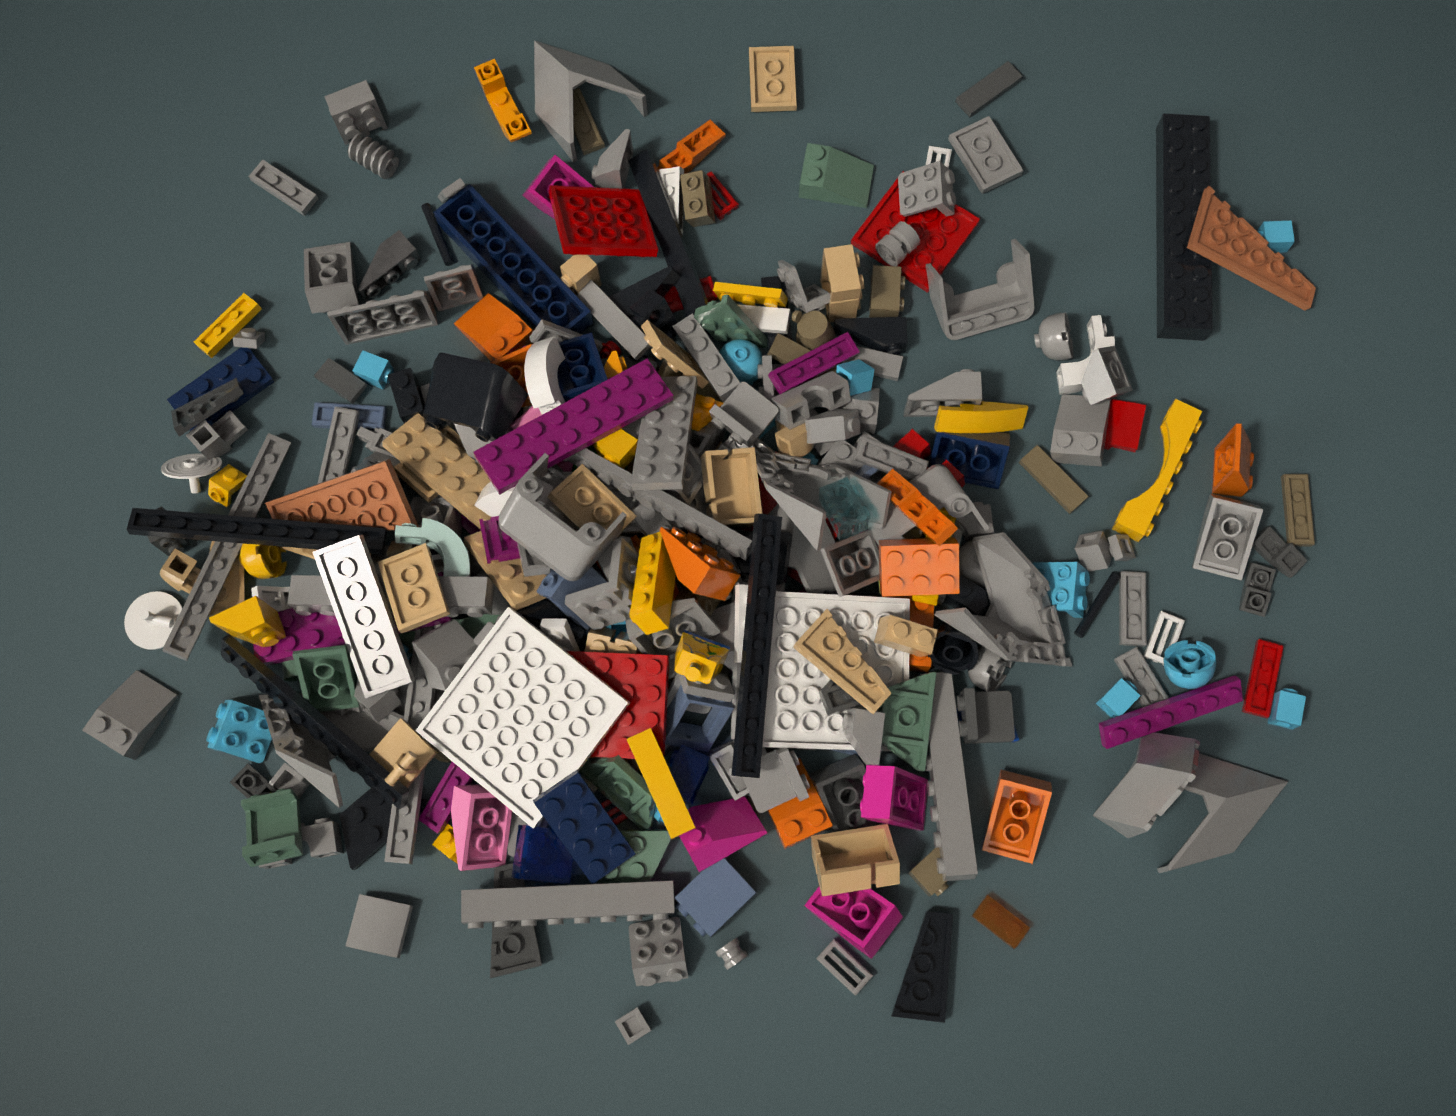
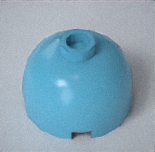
(742, 359)
(1189, 664)

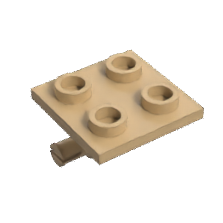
(403, 753)

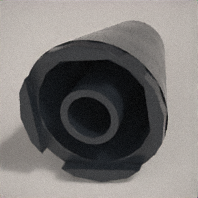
(953, 650)

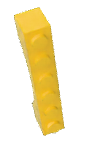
(1176, 431)

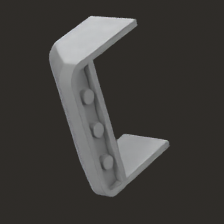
(986, 307)
(939, 488)
(549, 537)

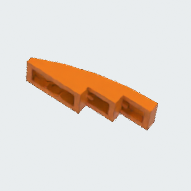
(693, 147)
(918, 508)

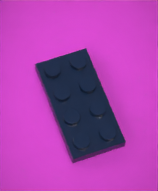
(240, 365)
(584, 826)

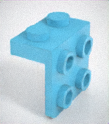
(1067, 586)
(240, 731)

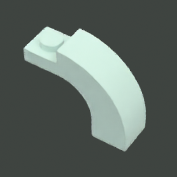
(440, 539)

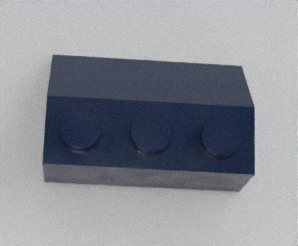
(581, 366)
(976, 455)

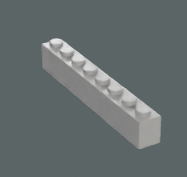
(462, 595)
(949, 787)
(567, 902)

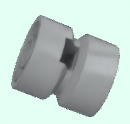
(896, 245)

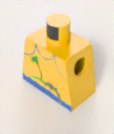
(699, 657)

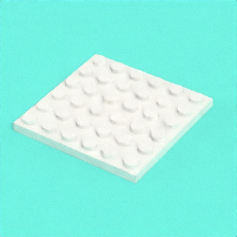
(793, 702)
(521, 715)

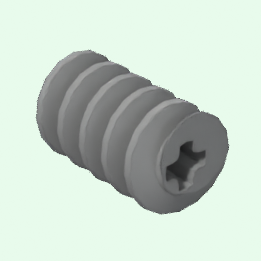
(372, 156)

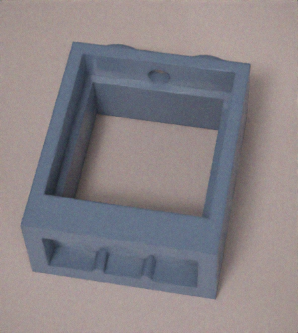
(699, 737)

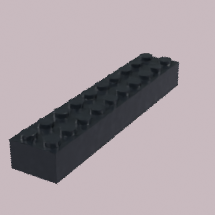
(1182, 274)

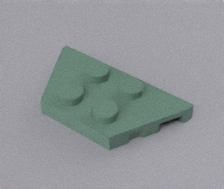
(728, 322)
(909, 719)
(622, 787)
(649, 850)

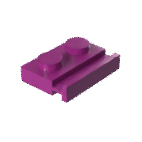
(496, 542)

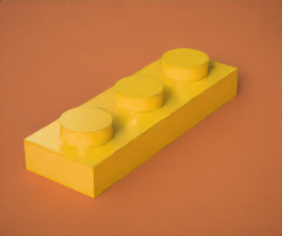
(751, 294)
(227, 325)

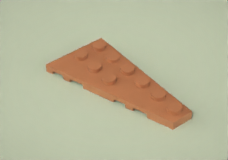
(1242, 250)
(358, 499)

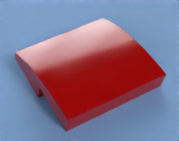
(1124, 425)

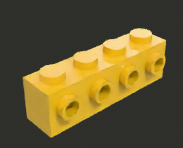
(653, 586)

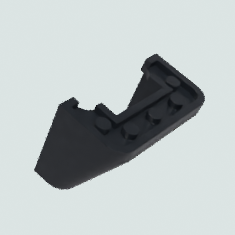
(472, 396)

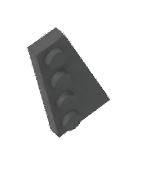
(514, 946)

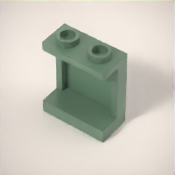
(272, 827)

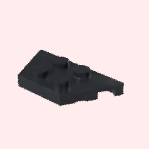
(367, 826)

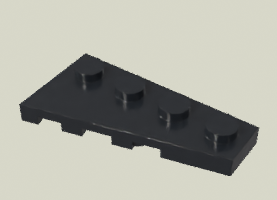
(926, 977)

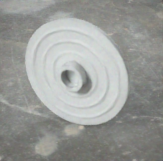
(191, 467)
(152, 619)

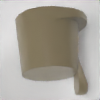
(812, 329)

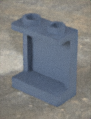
(556, 588)
(714, 897)

